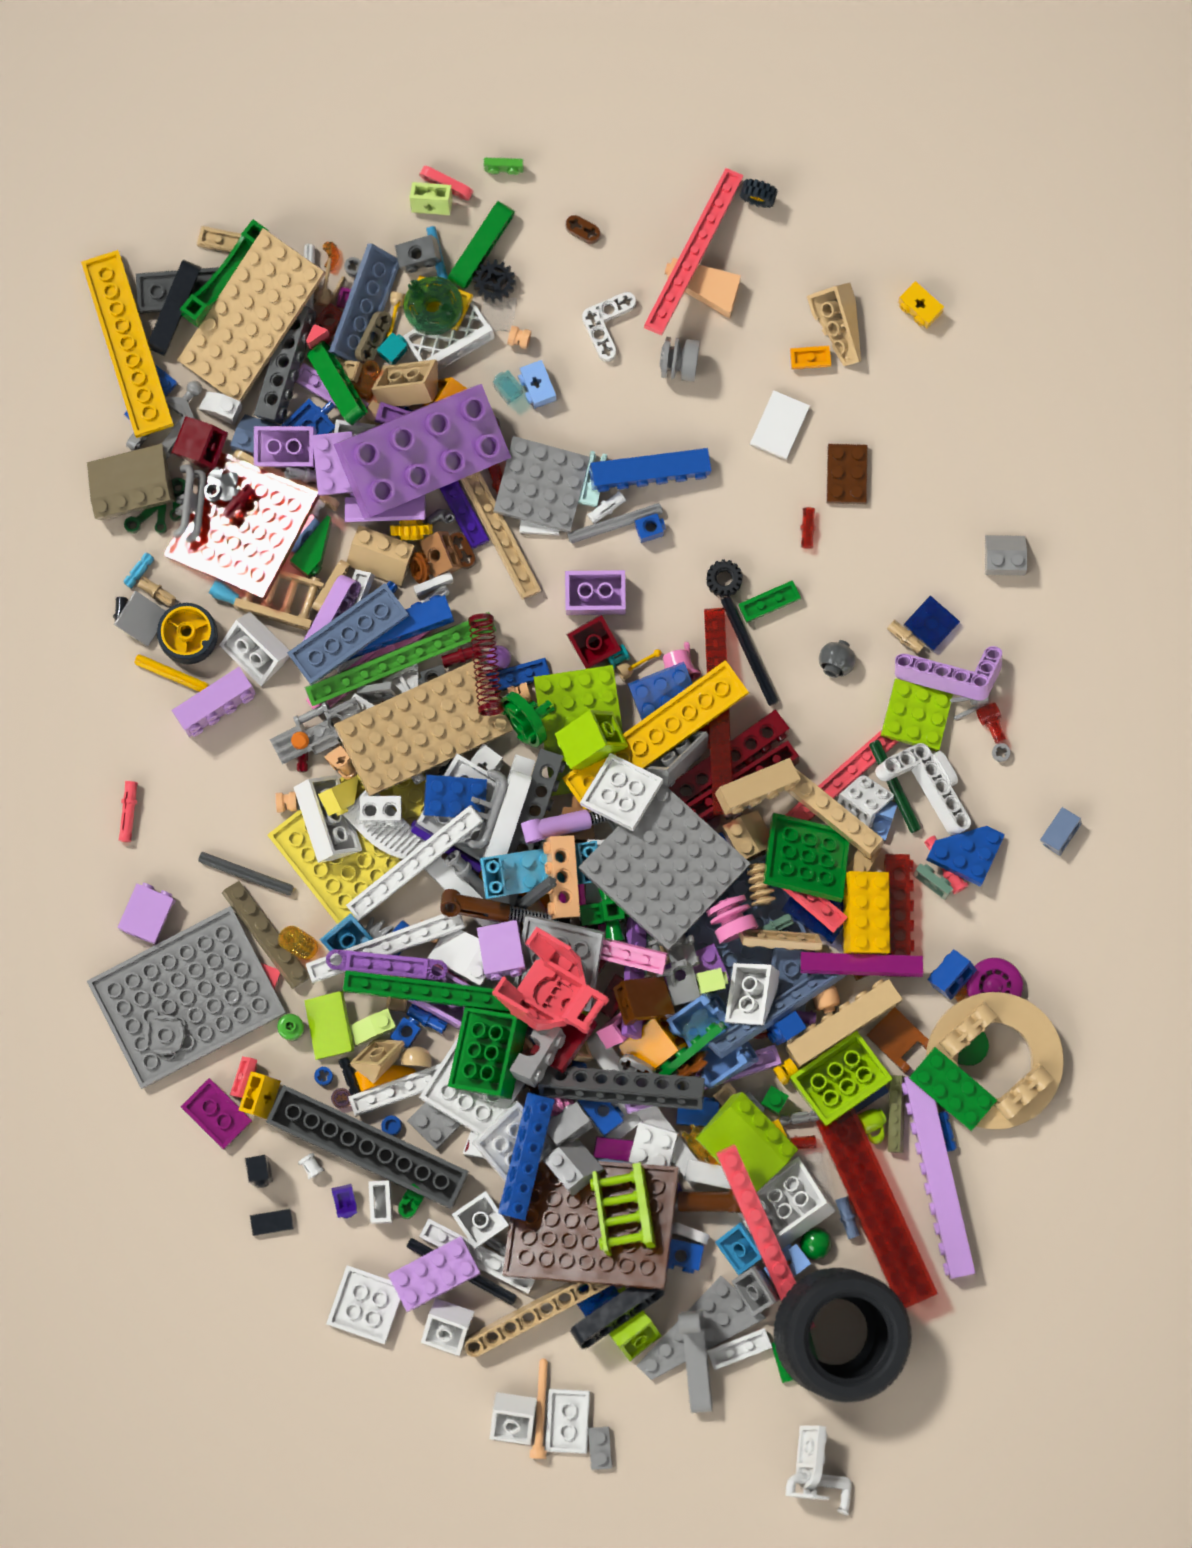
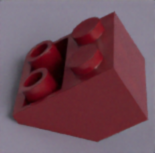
(199, 443)

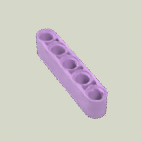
(337, 602)

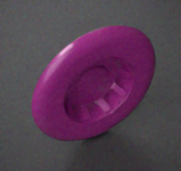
(995, 982)

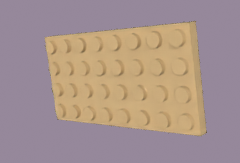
(251, 316)
(420, 729)

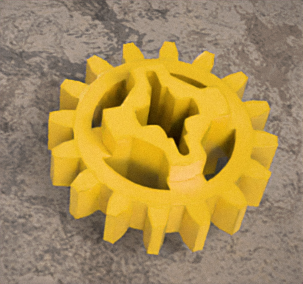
(411, 529)

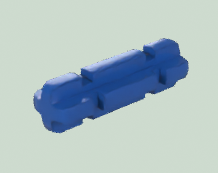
(947, 1131)

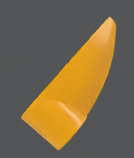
(393, 1073)

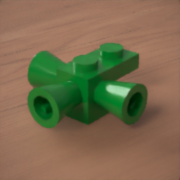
(604, 912)

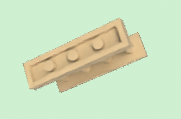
(284, 614)

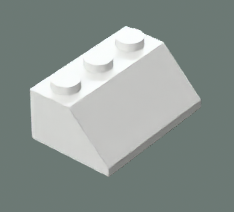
(255, 648)

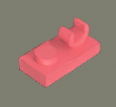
(246, 1066)

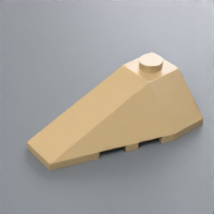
(837, 314)

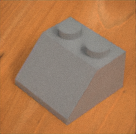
(1005, 555)
(573, 1165)
(755, 1290)

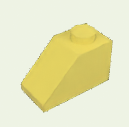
(339, 797)

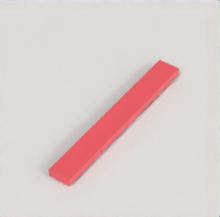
(845, 774)

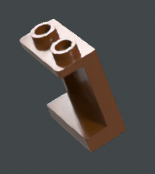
(643, 999)

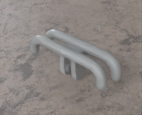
(191, 503)
(492, 813)

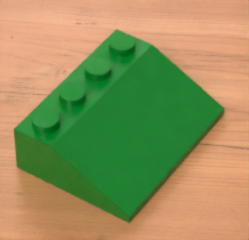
(486, 1052)

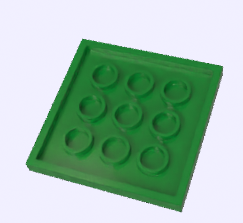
(806, 858)

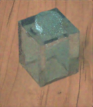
(507, 386)

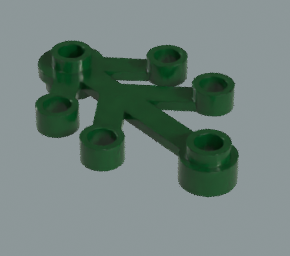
(161, 511)

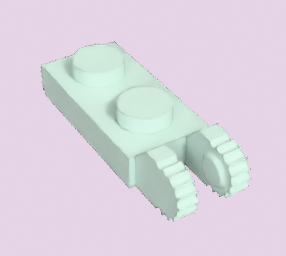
(588, 496)

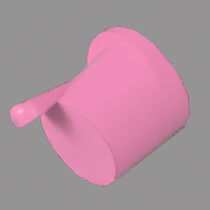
(678, 656)

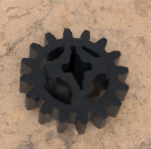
(487, 283)

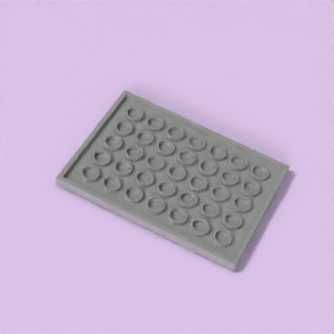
(198, 976)

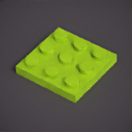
(916, 714)

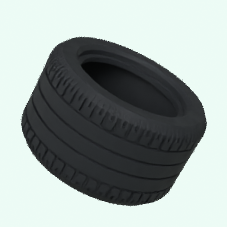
(884, 1349)

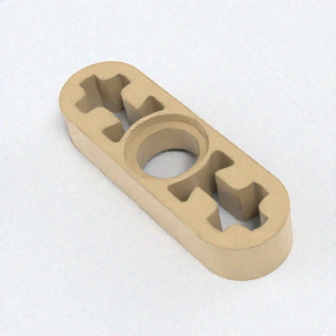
(341, 569)

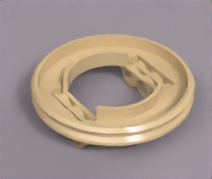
(1037, 1088)

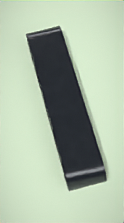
(170, 313)
(613, 1315)

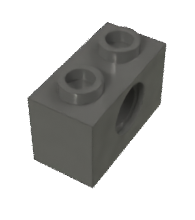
(407, 253)

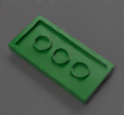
(952, 1088)

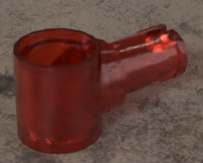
(990, 717)

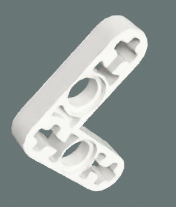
(602, 317)

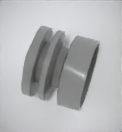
(679, 359)

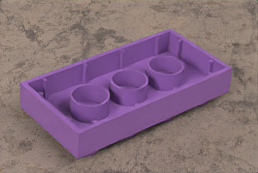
(422, 451)

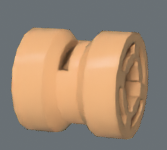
(519, 337)
(522, 690)
(286, 802)

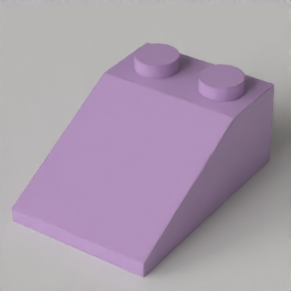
(284, 446)

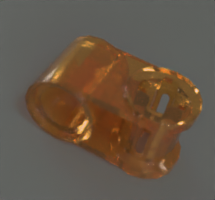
(366, 381)

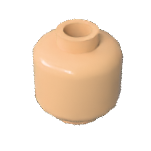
(827, 1000)

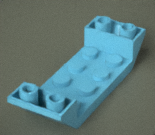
(525, 870)

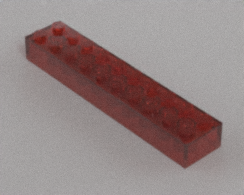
(876, 1208)

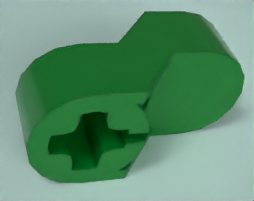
(406, 1209)

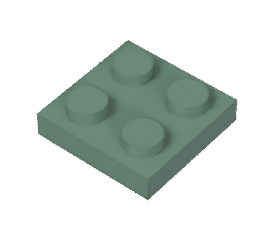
(926, 875)

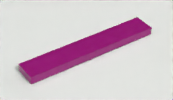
(861, 964)

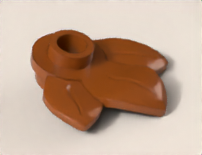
(693, 1064)

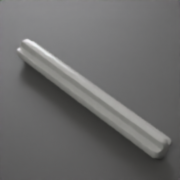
(613, 523)

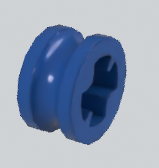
(329, 1077)

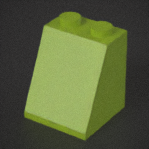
(590, 739)
(635, 1334)

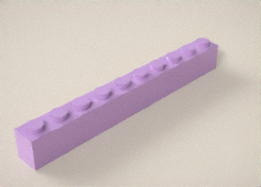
(940, 1181)

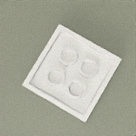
(621, 792)
(499, 1138)
(364, 1305)

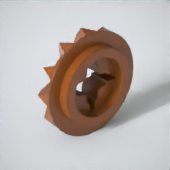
(420, 567)

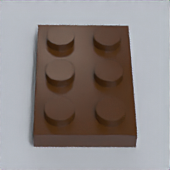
(846, 474)

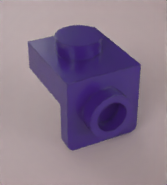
(344, 1201)

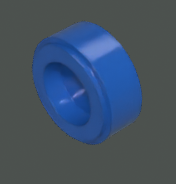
(391, 1125)

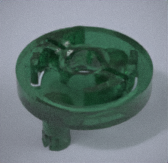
(421, 296)

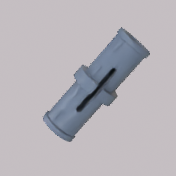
(847, 1217)

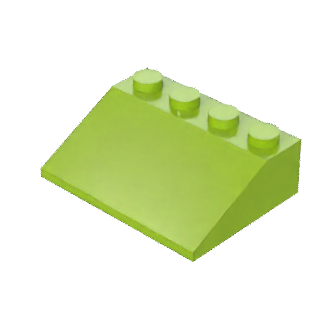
(840, 1078)
(757, 1139)

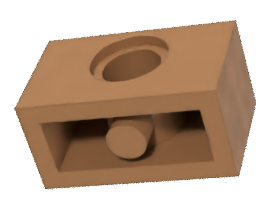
(442, 543)

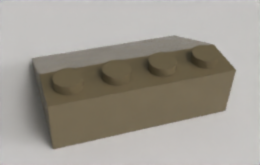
(130, 482)

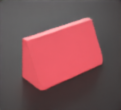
(317, 335)

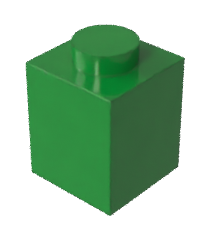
(774, 1100)

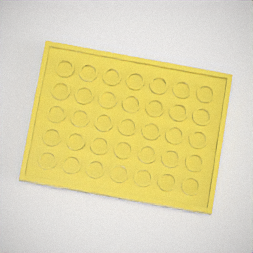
(343, 879)

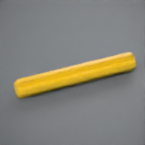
(170, 673)

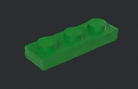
(769, 601)

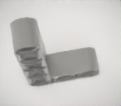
(693, 1329)

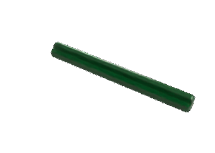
(896, 788)

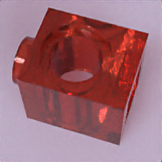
(329, 312)

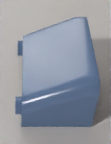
(717, 1069)

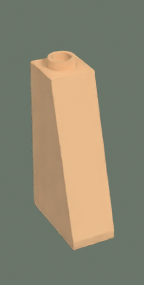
(712, 287)

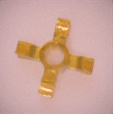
(694, 1145)

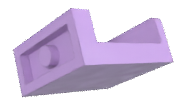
(146, 913)
(501, 950)

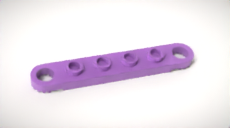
(386, 964)

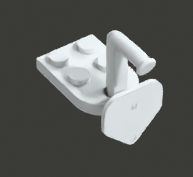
(810, 1466)

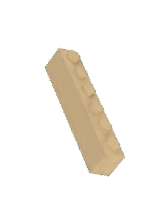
(836, 816)

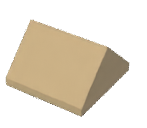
(377, 1058)

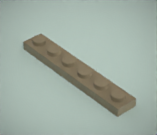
(265, 934)

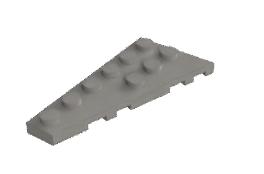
(723, 1318)

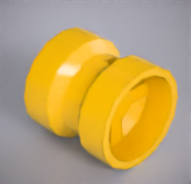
(785, 1071)

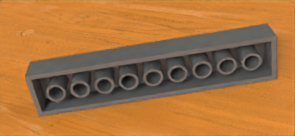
(367, 1147)

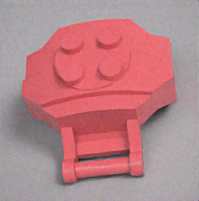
(552, 989)

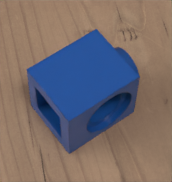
(645, 535)
(408, 1041)

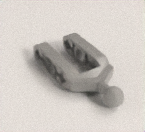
(180, 406)

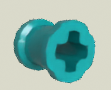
(624, 656)

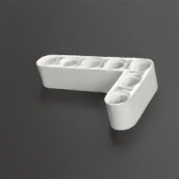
(932, 781)

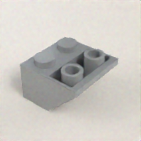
(568, 1125)

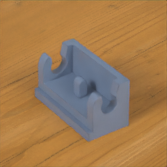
(1061, 831)

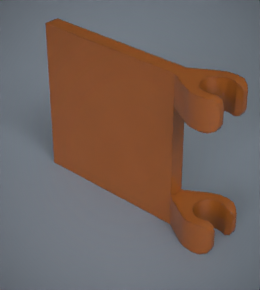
(895, 1037)

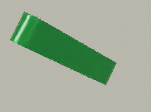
(481, 245)
(337, 383)

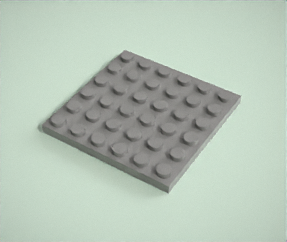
(665, 868)

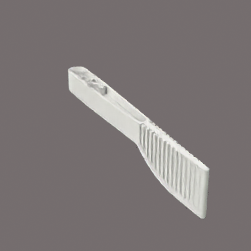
(400, 842)

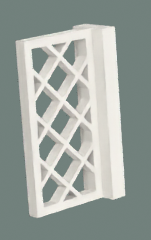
(459, 347)

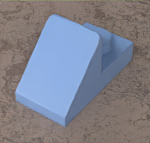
(884, 819)

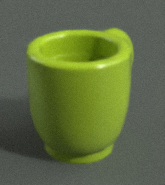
(871, 1121)

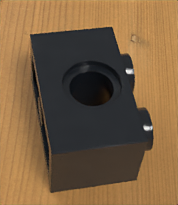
(259, 1171)

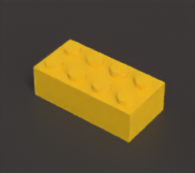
(867, 913)

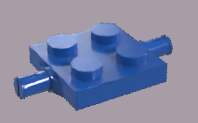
(314, 416)

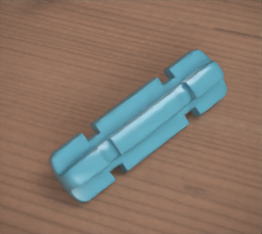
(138, 570)

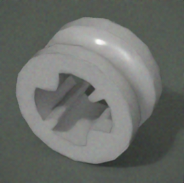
(347, 266)
(1002, 746)

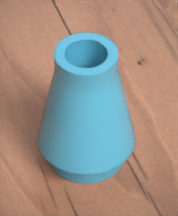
(223, 592)

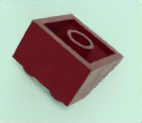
(593, 641)

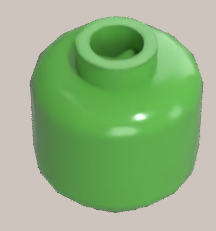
(295, 1032)

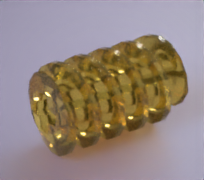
(298, 942)

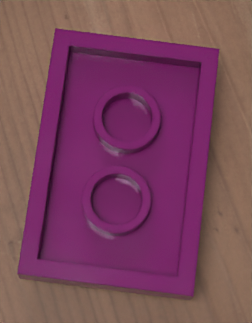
(216, 1113)

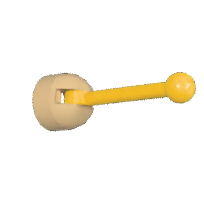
(396, 300)
(625, 670)

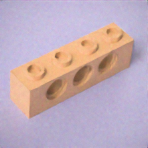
(566, 846)

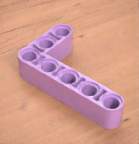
(950, 678)

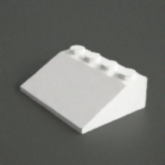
(793, 1202)

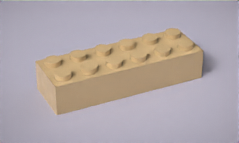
(846, 1021)

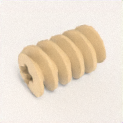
(760, 890)

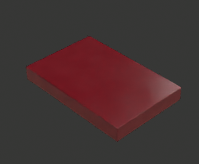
(573, 1043)

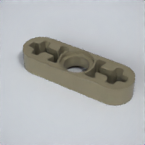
(380, 332)

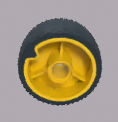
(189, 648)

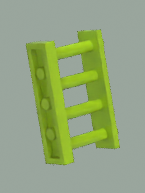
(642, 1215)

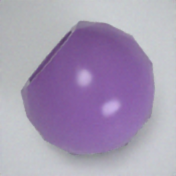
(503, 657)

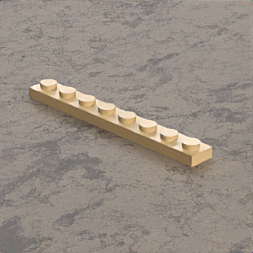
(501, 536)

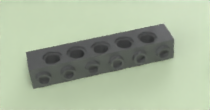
(277, 371)

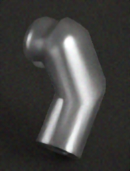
(441, 515)

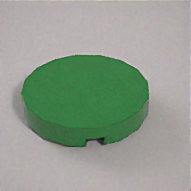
(975, 1051)

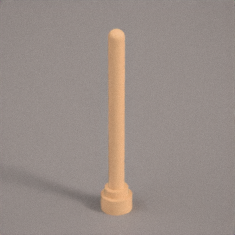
(538, 1450)

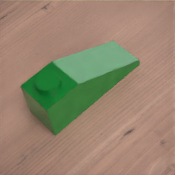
(311, 553)

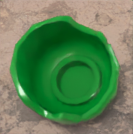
(816, 1243)

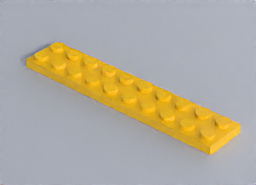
(127, 344)
(670, 724)

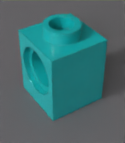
(393, 348)

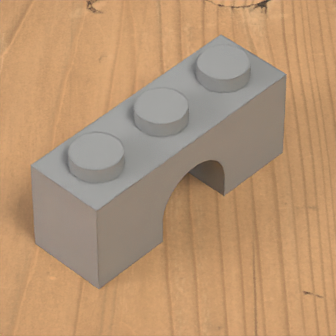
(532, 1068)

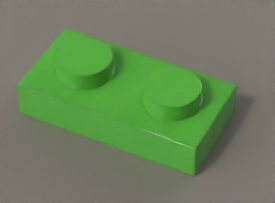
(509, 165)

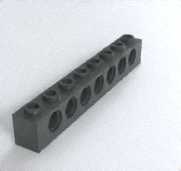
(544, 760)
(624, 1087)

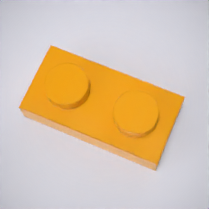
(810, 357)

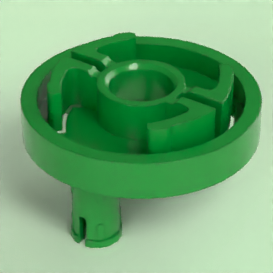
(527, 718)

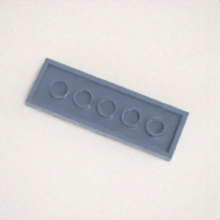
(366, 297)
(348, 634)

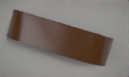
(584, 225)
(465, 548)

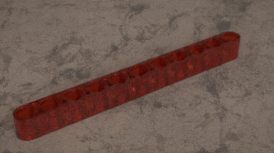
(720, 726)

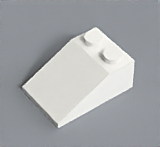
(462, 956)
(751, 993)

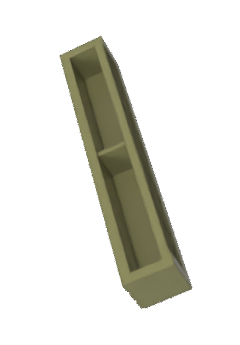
(896, 1115)

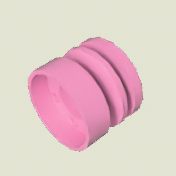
(731, 918)

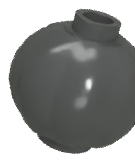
(837, 659)

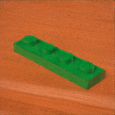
(697, 1044)

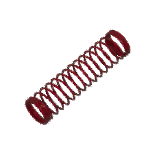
(491, 703)

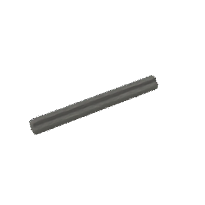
(245, 873)

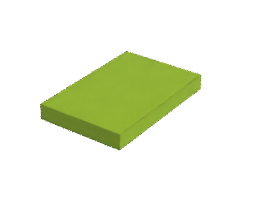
(329, 1025)

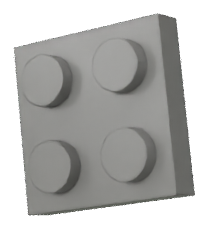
(433, 1125)

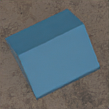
(346, 934)
(739, 1248)

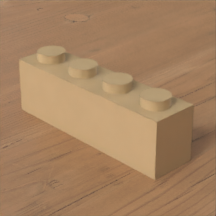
(758, 786)

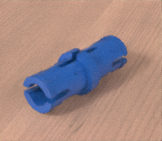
(427, 1019)

